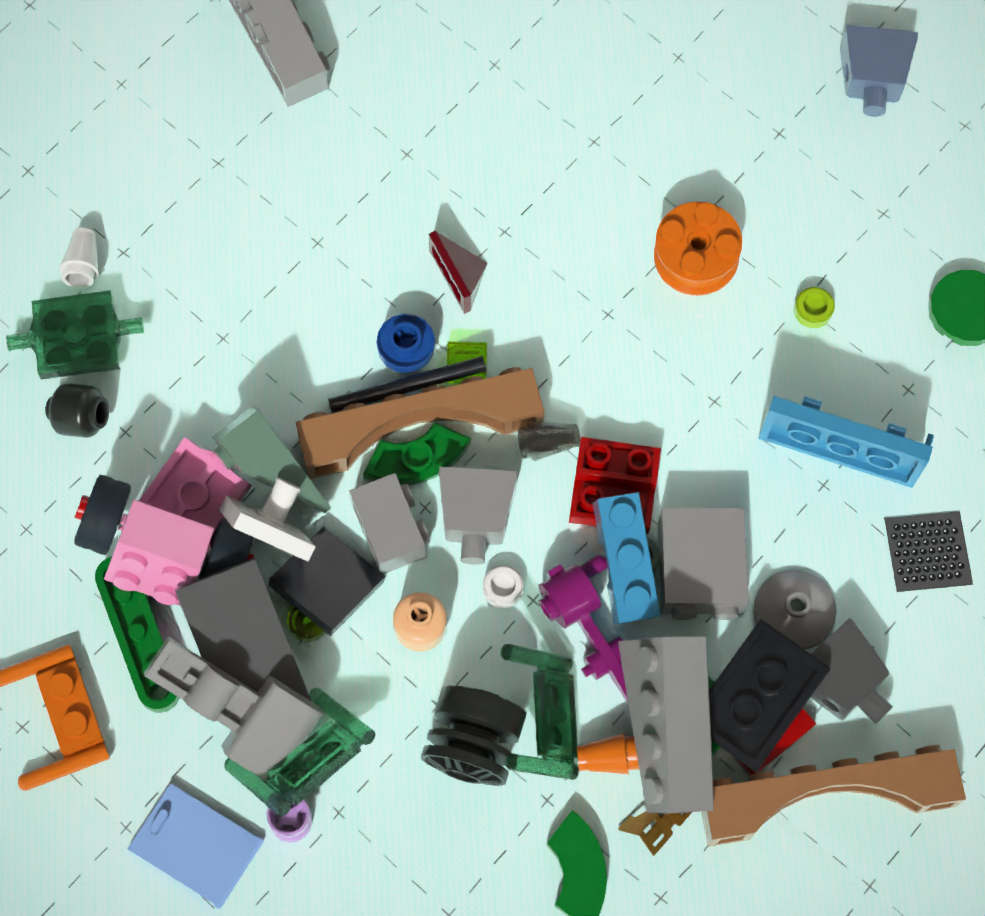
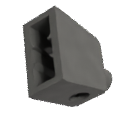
(853, 675)

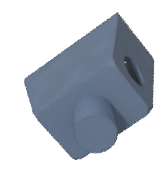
(876, 65)

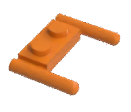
(68, 711)

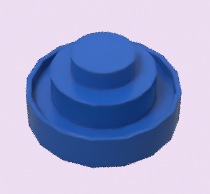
(405, 343)

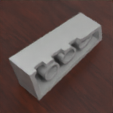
(284, 47)
(670, 721)

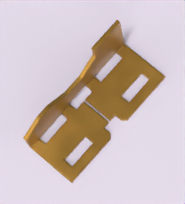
(638, 824)

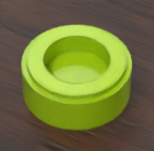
(814, 307)

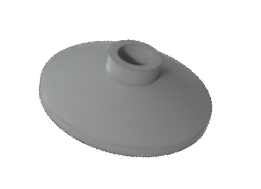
(804, 627)

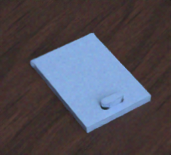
(195, 845)

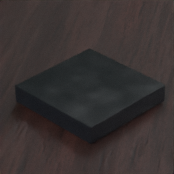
(329, 584)

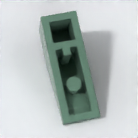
(258, 452)

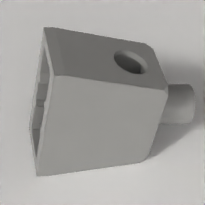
(476, 508)

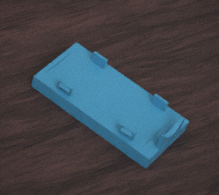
(846, 442)

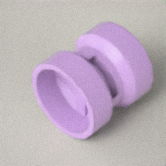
(298, 829)

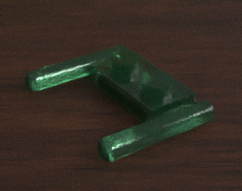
(553, 714)
(311, 761)

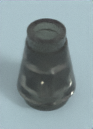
(547, 439)

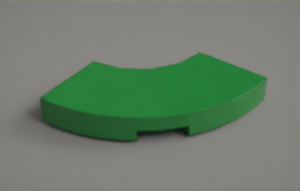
(417, 459)
(582, 867)

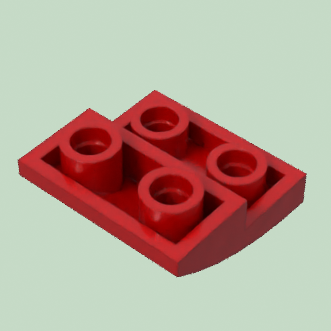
(613, 470)

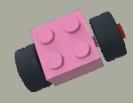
(154, 546)

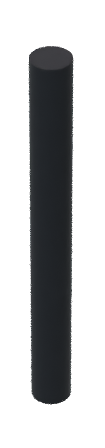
(409, 383)

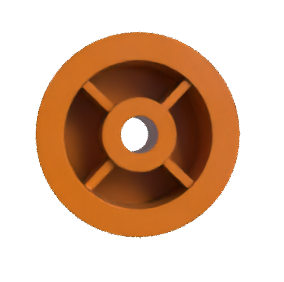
(697, 248)

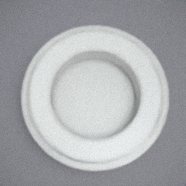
(502, 587)

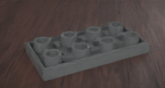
(240, 627)

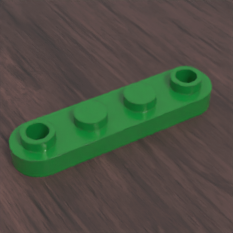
(136, 635)

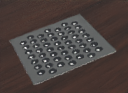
(928, 551)

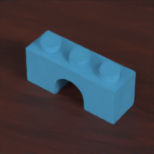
(627, 558)

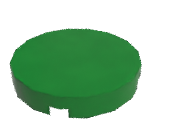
(959, 307)

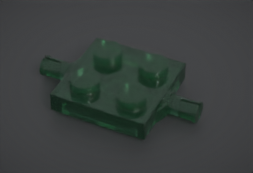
(75, 334)

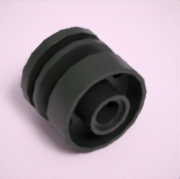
(476, 726)

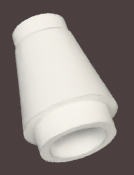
(80, 260)

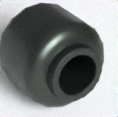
(77, 410)

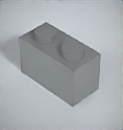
(389, 523)

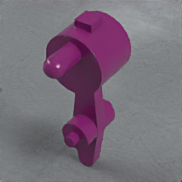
(571, 599)

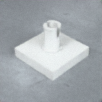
(270, 522)

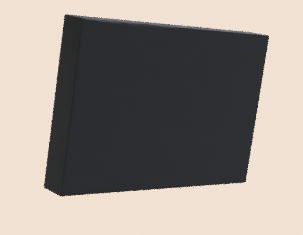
(761, 694)

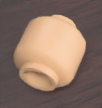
(417, 634)

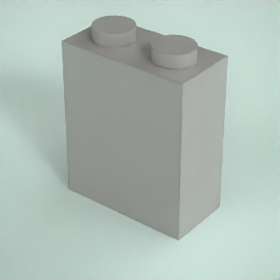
(703, 562)

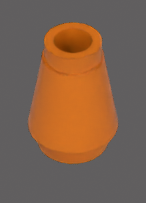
(609, 755)

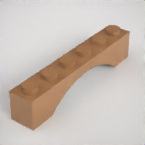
(338, 439)
(916, 782)

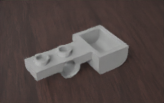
(262, 723)

